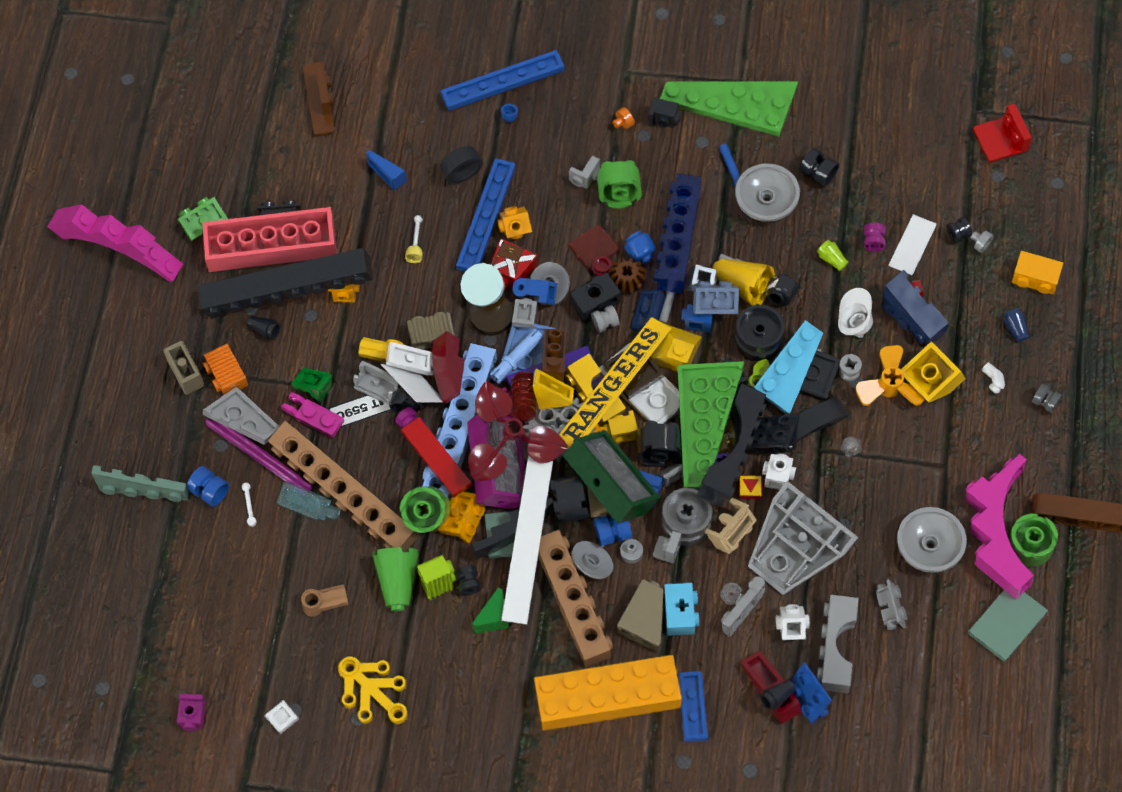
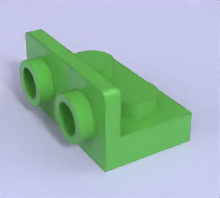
(192, 220)

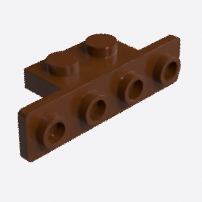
(319, 98)

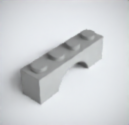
(836, 670)

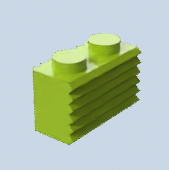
(436, 576)

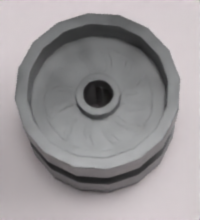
(686, 515)

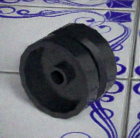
(759, 332)

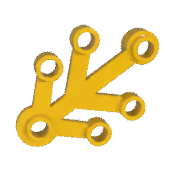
(370, 687)

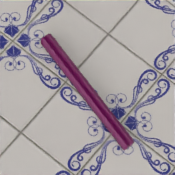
(259, 454)

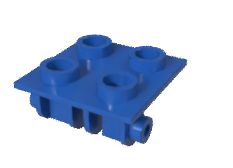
(810, 694)

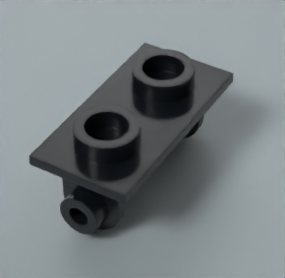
(271, 208)

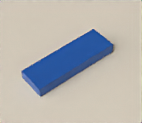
(693, 706)

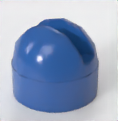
(509, 112)

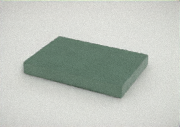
(1007, 623)

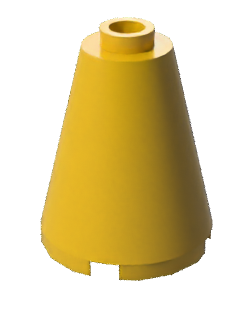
(748, 276)

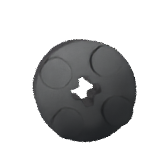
(658, 444)
(570, 498)

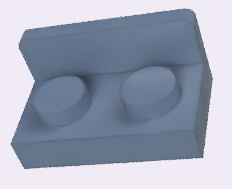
(715, 298)

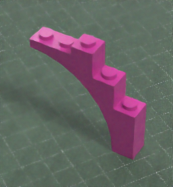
(133, 241)
(996, 555)

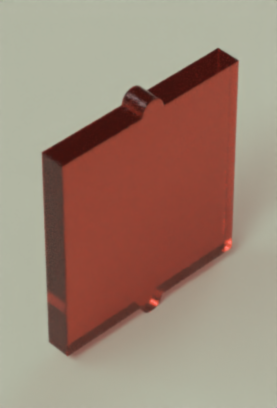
(592, 245)

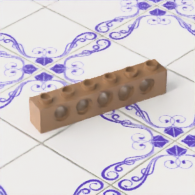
(589, 651)

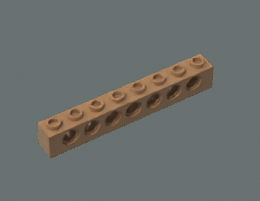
(287, 436)

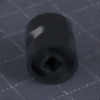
(816, 165)

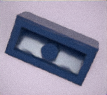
(648, 306)

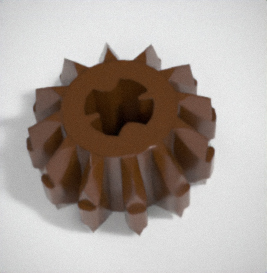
(620, 273)

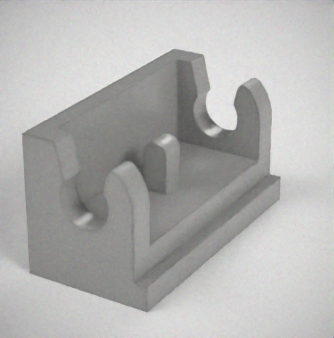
(375, 382)

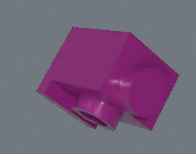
(196, 719)

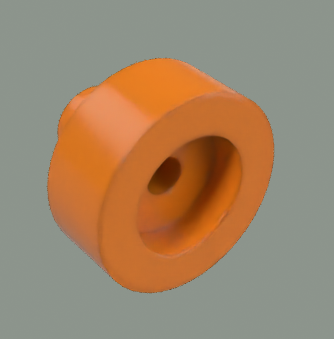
(623, 119)

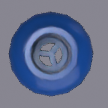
(640, 247)

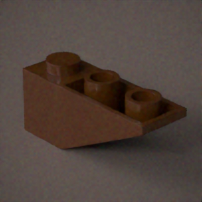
(554, 353)

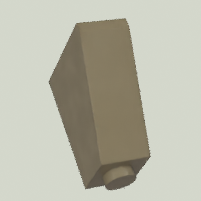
(644, 616)

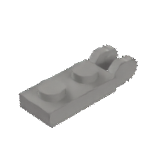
(744, 606)

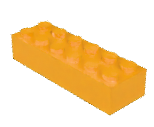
(608, 692)

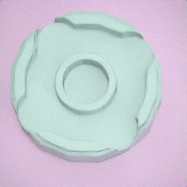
(482, 285)

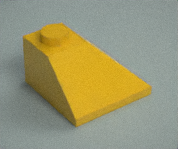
(676, 349)

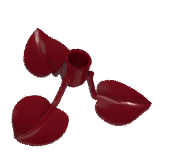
(486, 461)

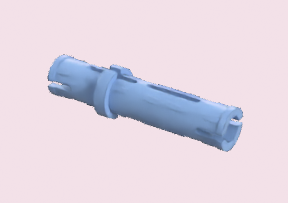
(510, 362)

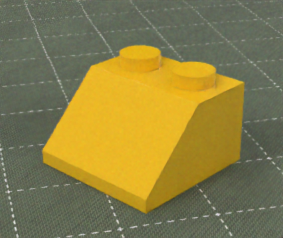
(932, 373)

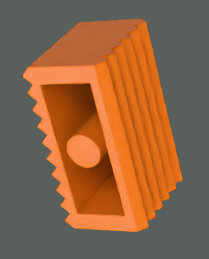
(224, 369)

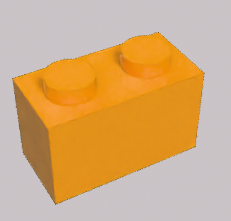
(1037, 272)

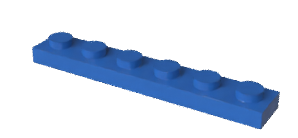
(502, 80)
(486, 214)

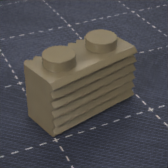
(425, 330)
(183, 367)

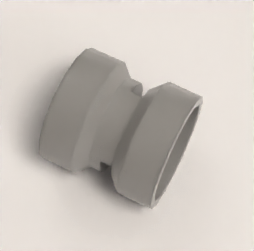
(605, 319)

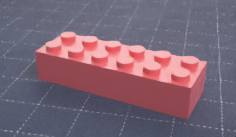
(269, 239)

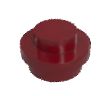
(601, 265)

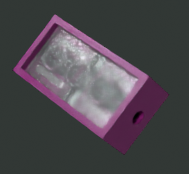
(508, 487)

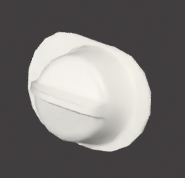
(855, 313)

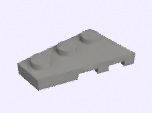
(242, 415)

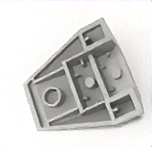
(797, 540)

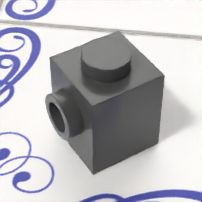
(700, 273)

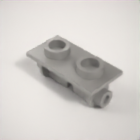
(890, 596)

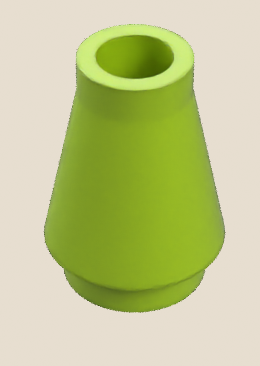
(831, 254)

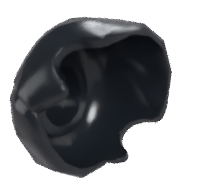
(401, 399)

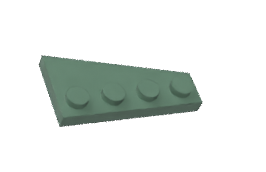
(138, 485)

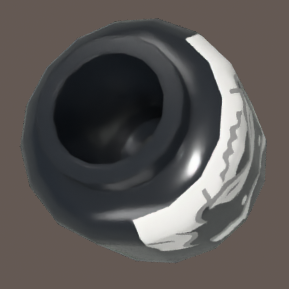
(782, 290)

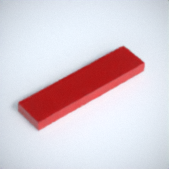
(436, 457)

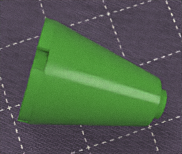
(396, 575)

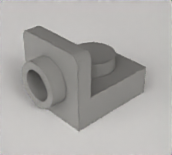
(524, 313)
(667, 548)

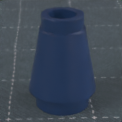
(1017, 324)

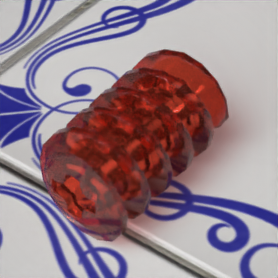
(523, 397)

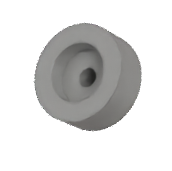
(982, 241)
(631, 551)

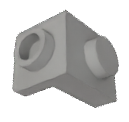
(588, 174)

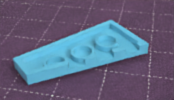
(788, 371)

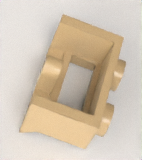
(735, 527)

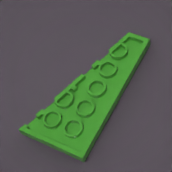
(747, 104)
(705, 406)

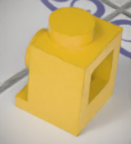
(622, 427)

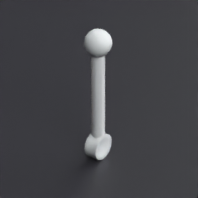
(251, 520)

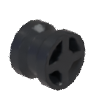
(959, 230)

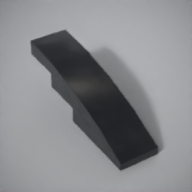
(504, 534)

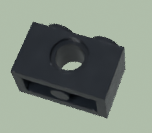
(602, 286)

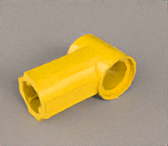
(375, 349)

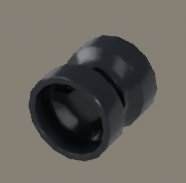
(467, 580)

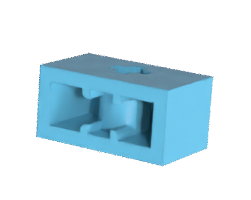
(680, 596)

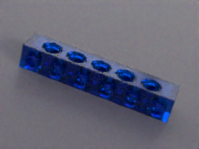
(684, 202)

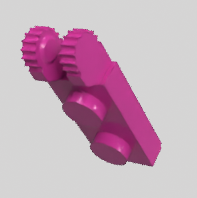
(314, 415)

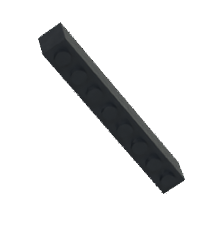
(285, 282)

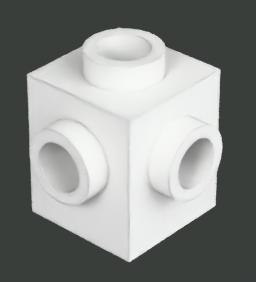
(778, 471)
(792, 622)

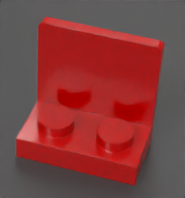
(1004, 135)

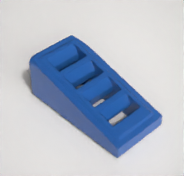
(389, 172)

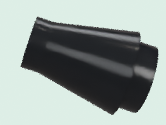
(264, 326)
(776, 695)

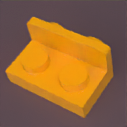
(463, 516)

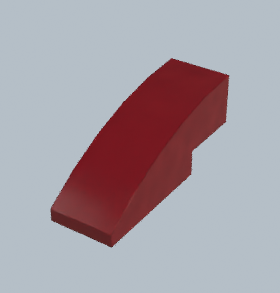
(447, 366)
(764, 676)

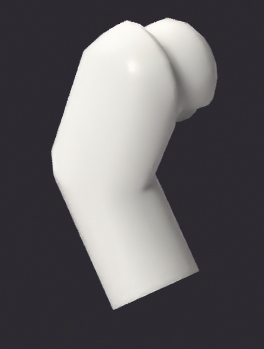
(997, 378)

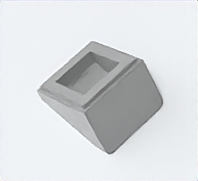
(671, 474)

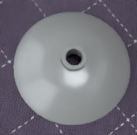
(767, 182)
(933, 527)

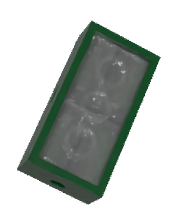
(611, 476)

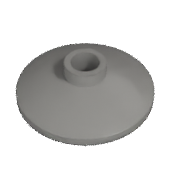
(553, 272)
(592, 559)

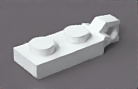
(409, 358)

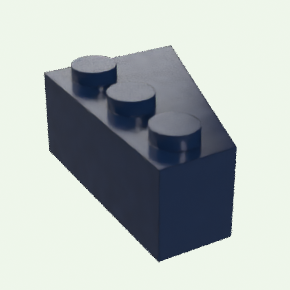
(912, 311)

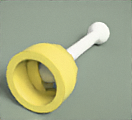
(414, 253)

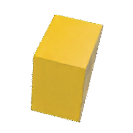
(550, 391)

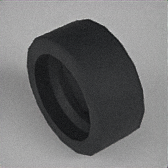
(461, 164)

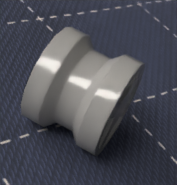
(847, 372)

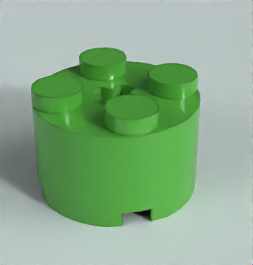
(619, 183)
(413, 514)
(1033, 539)

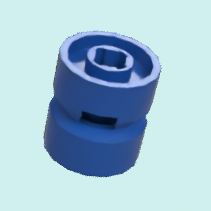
(208, 486)
(609, 530)

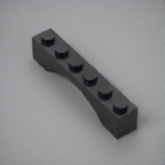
(719, 477)

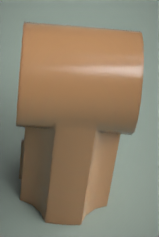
(326, 598)

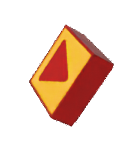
(750, 487)

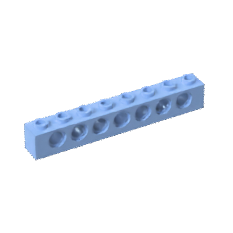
(475, 357)

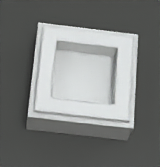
(281, 717)

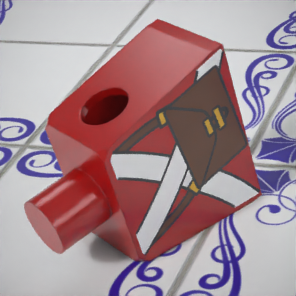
(513, 262)

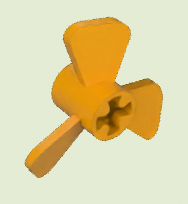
(870, 390)

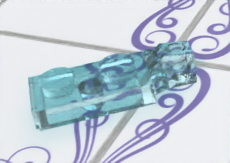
(306, 502)

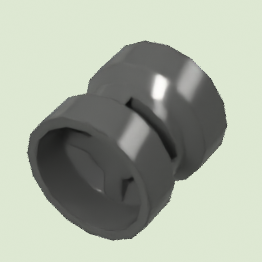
(1050, 402)

